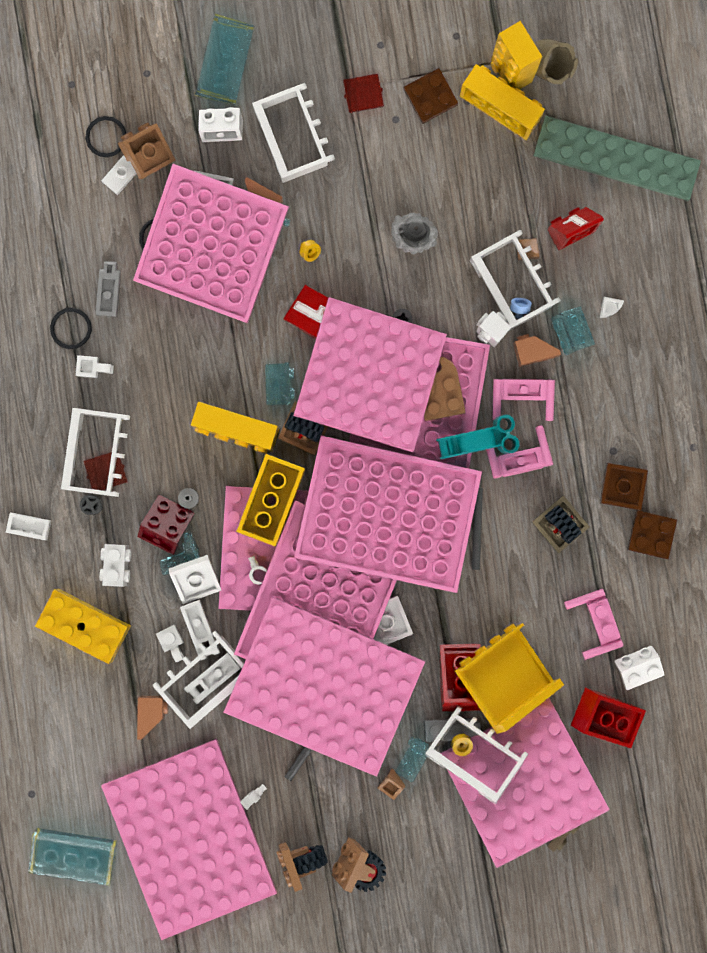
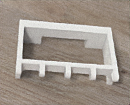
(259, 107)
(483, 272)
(75, 427)
(202, 712)
(444, 762)

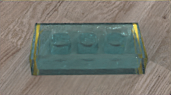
(224, 59)
(72, 856)

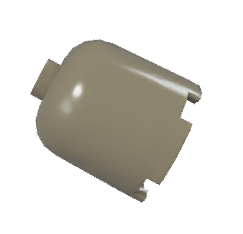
(557, 61)

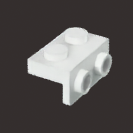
(639, 667)

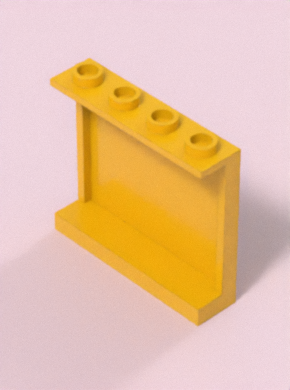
(507, 679)

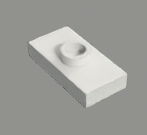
(119, 175)
(28, 526)

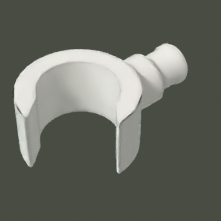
(255, 565)
(253, 797)

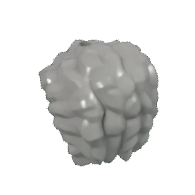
(410, 239)

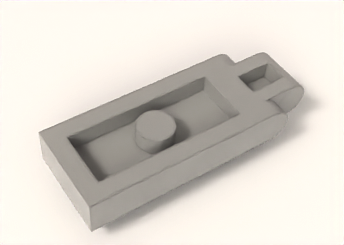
(108, 290)
(434, 727)

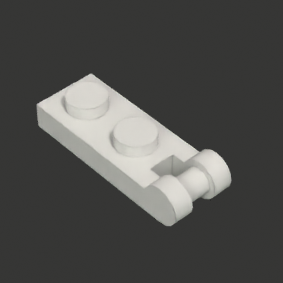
(198, 626)
(213, 677)

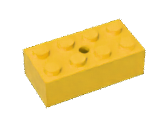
(516, 56)
(501, 101)
(234, 426)
(276, 480)
(102, 631)

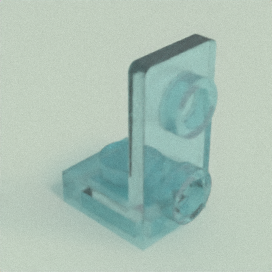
(190, 553)
(413, 759)

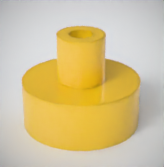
(309, 250)
(461, 744)

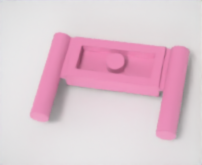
(524, 390)
(523, 460)
(602, 620)

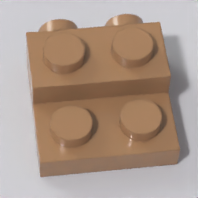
(146, 150)

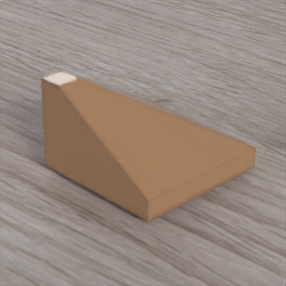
(534, 253)
(392, 784)

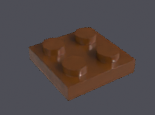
(430, 96)
(623, 486)
(652, 534)

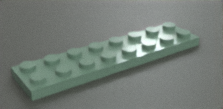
(617, 158)

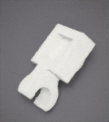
(90, 366)
(170, 640)

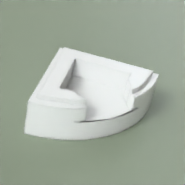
(610, 307)

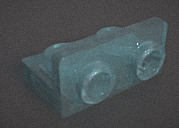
(572, 330)
(278, 384)

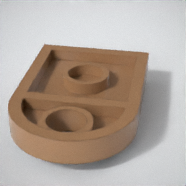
(446, 393)

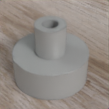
(193, 498)

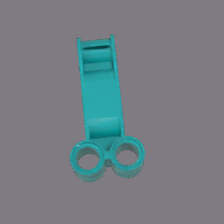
(480, 440)

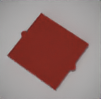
(363, 93)
(98, 471)

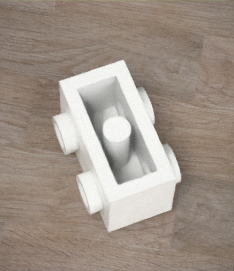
(220, 124)
(492, 328)
(115, 566)

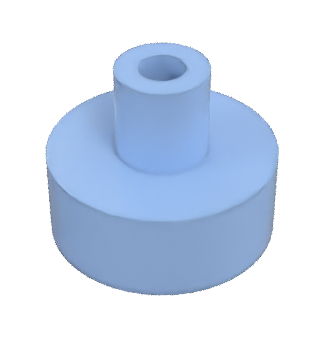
(520, 306)

